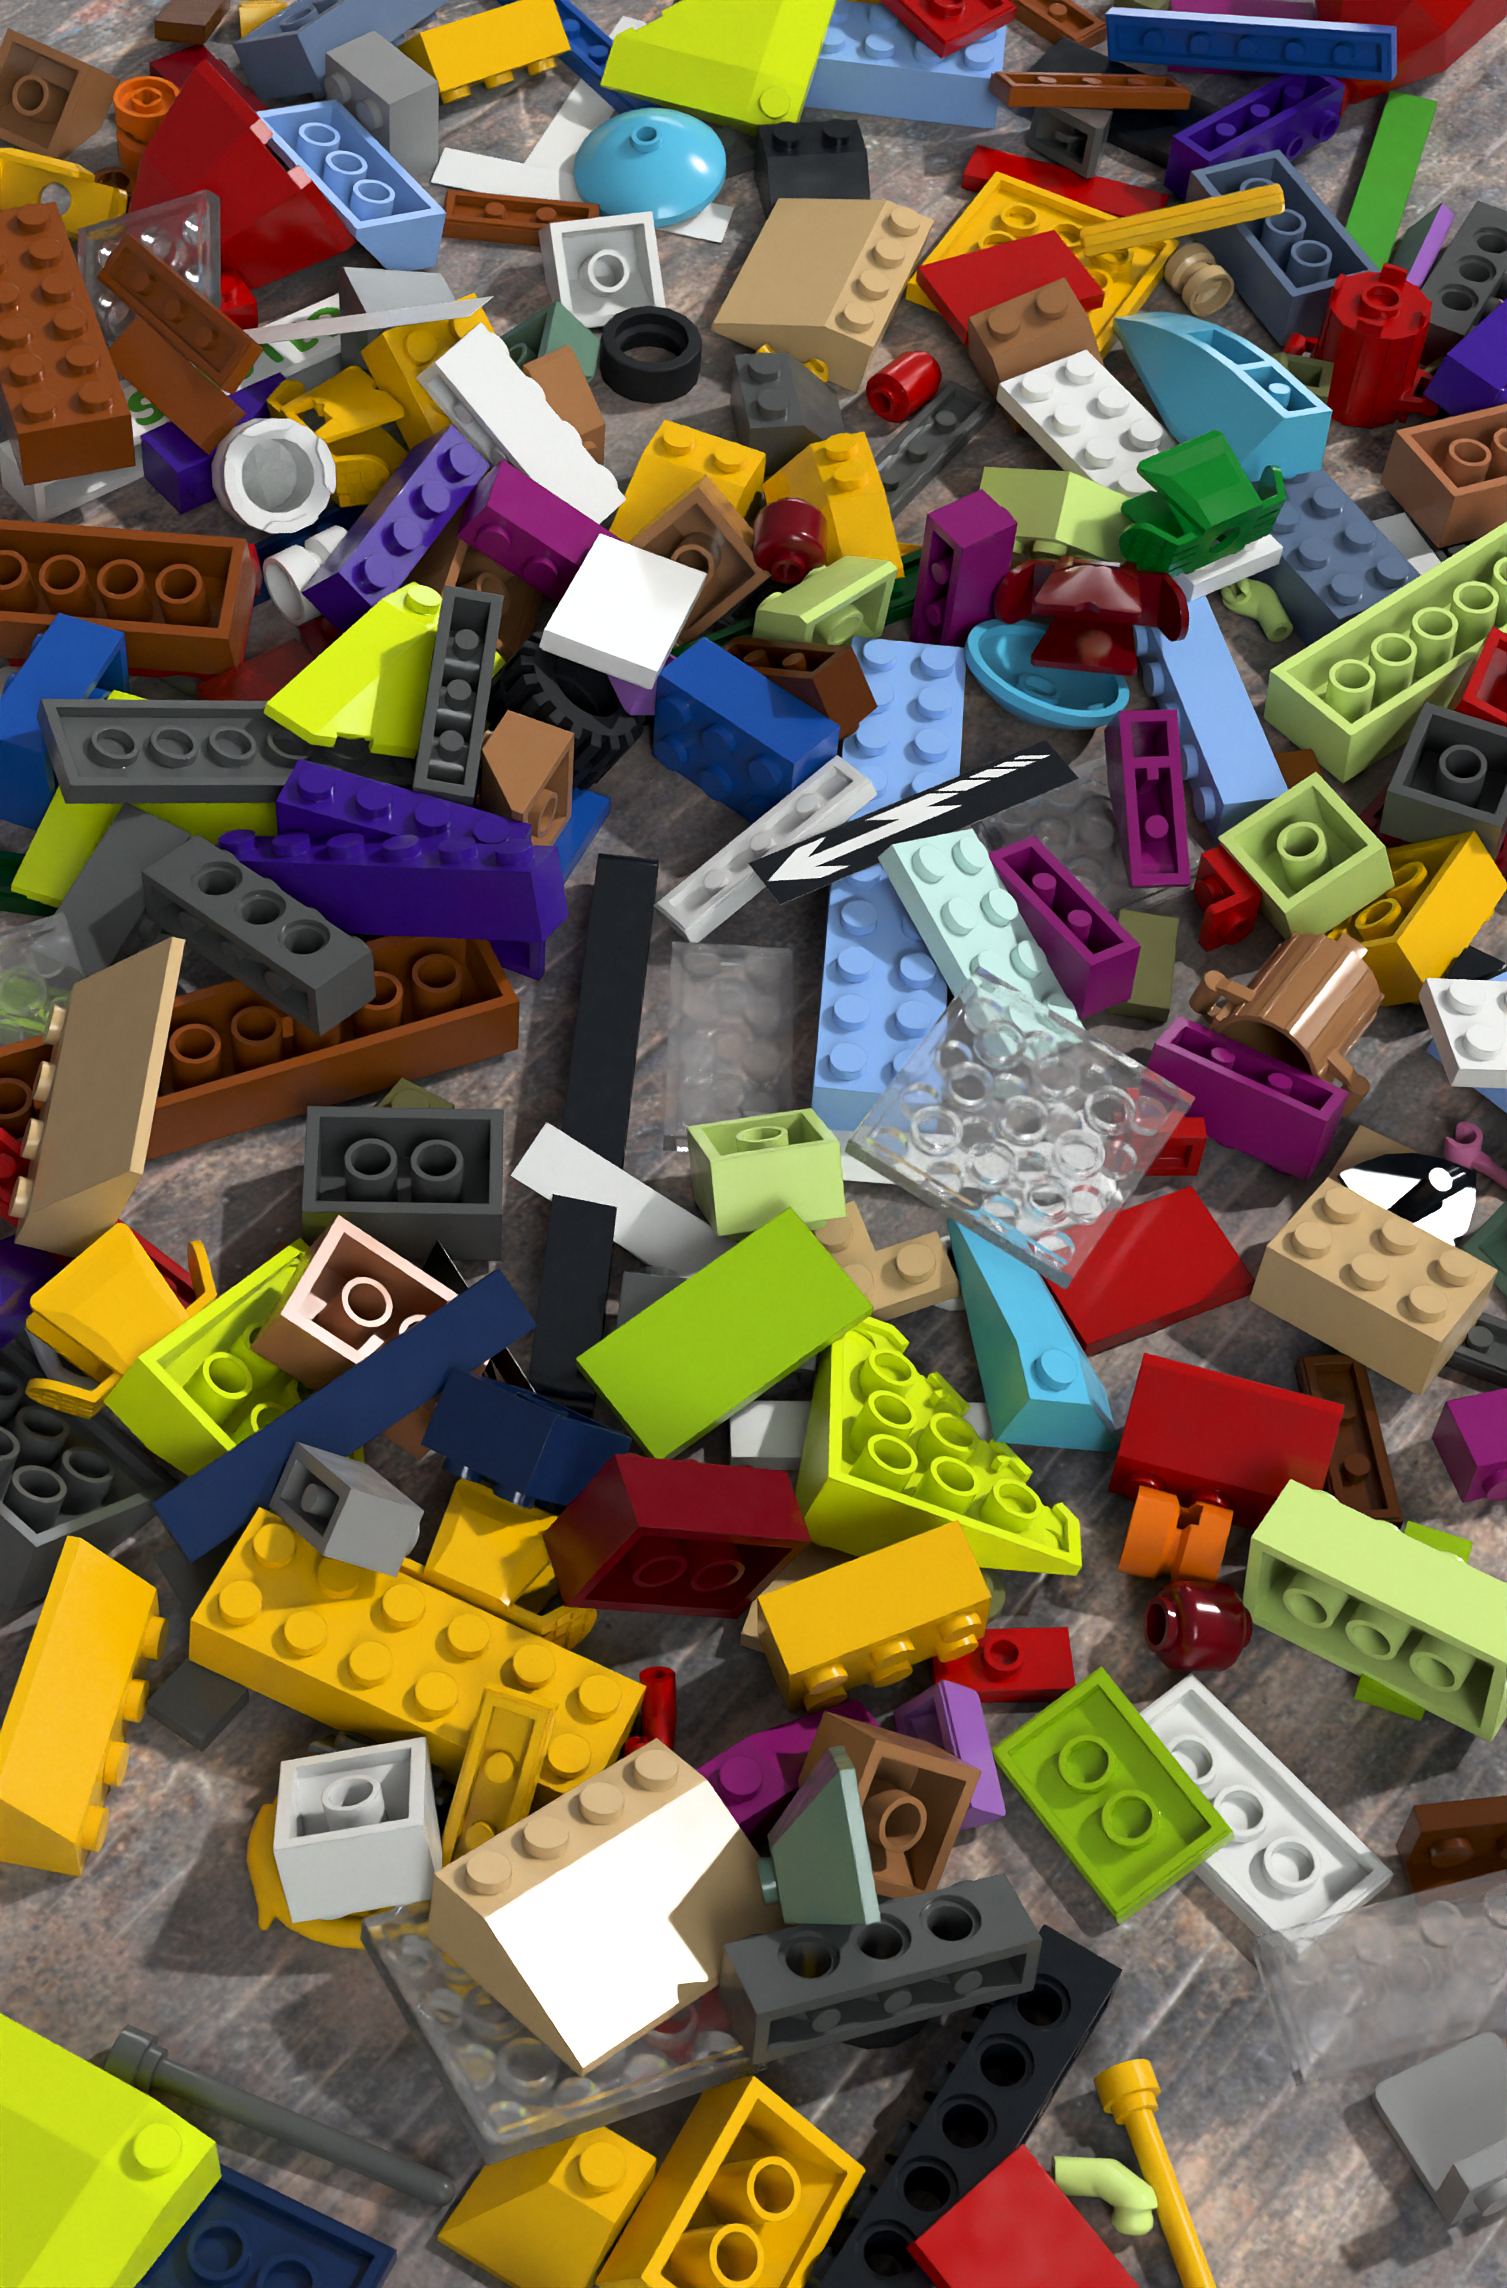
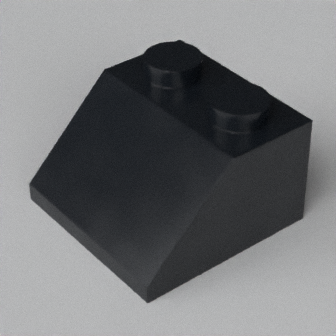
(810, 162)

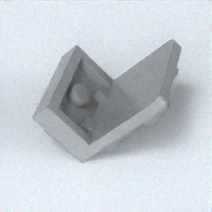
(1454, 2124)

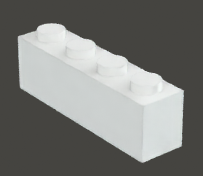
(510, 420)

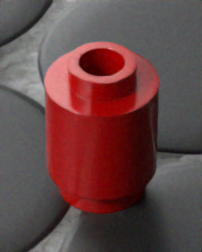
(903, 385)

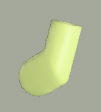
(1259, 603)
(1112, 2182)

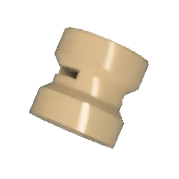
(1199, 280)

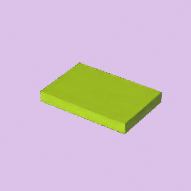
(1111, 1795)

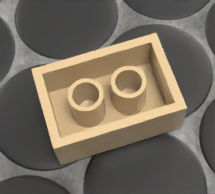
(1372, 1285)

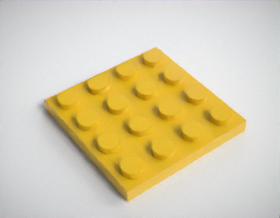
(1015, 210)

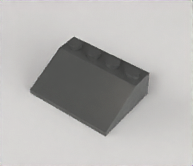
(62, 1481)

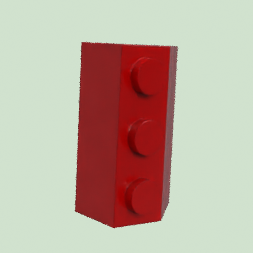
(1221, 1439)

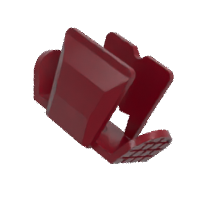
(1092, 611)

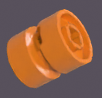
(138, 113)
(1174, 1538)

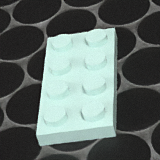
(970, 916)

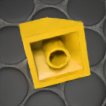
(551, 2211)

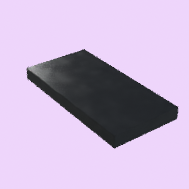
(1138, 131)

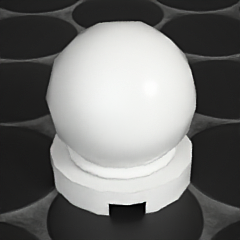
(273, 475)

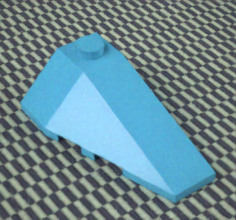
(1027, 1355)

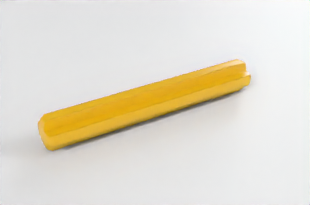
(1182, 220)

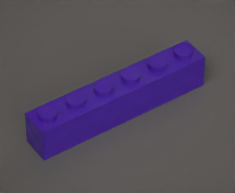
(413, 884)

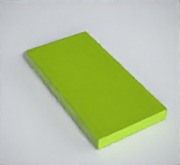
(724, 1336)

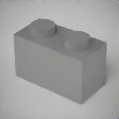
(346, 1510)

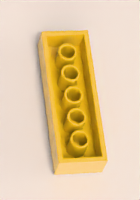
(397, 1657)

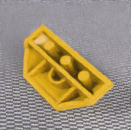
(847, 489)

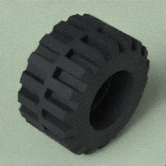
(570, 699)

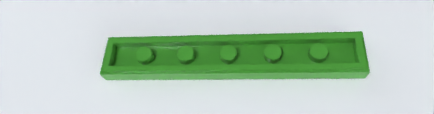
(1390, 174)

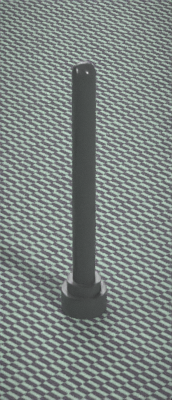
(145, 2066)

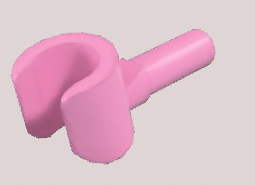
(1467, 1153)

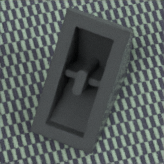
(1071, 136)

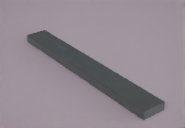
(905, 466)

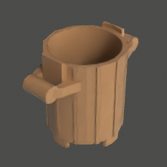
(1300, 1008)

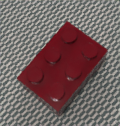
(675, 1537)

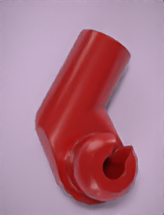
(657, 1709)

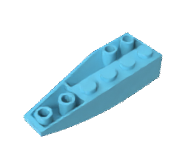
(1222, 382)

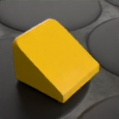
(254, 13)

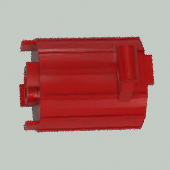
(1376, 340)

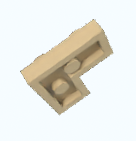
(894, 1277)

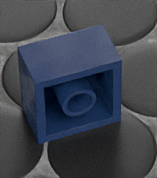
(518, 1441)

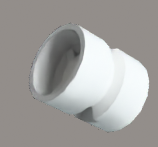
(292, 570)

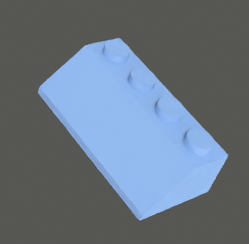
(360, 182)

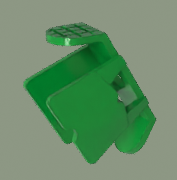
(1197, 500)

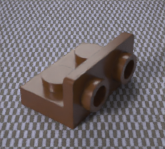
(1453, 1842)

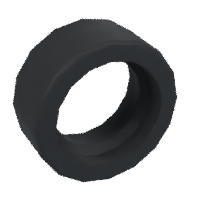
(647, 380)

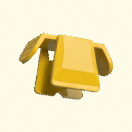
(28, 174)
(353, 431)
(107, 1314)
(499, 1563)

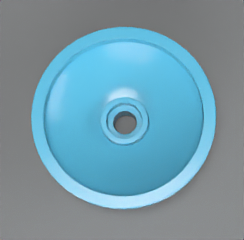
(651, 163)
(1039, 695)

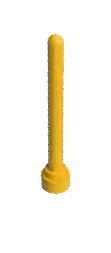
(1130, 2095)

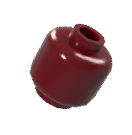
(789, 539)
(1197, 1625)

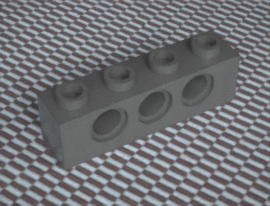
(1467, 280)
(457, 695)
(259, 934)
(850, 1981)

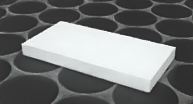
(623, 611)
(1288, 1849)

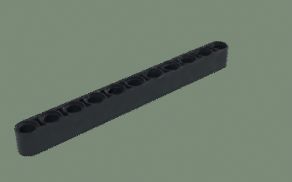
(597, 1116)

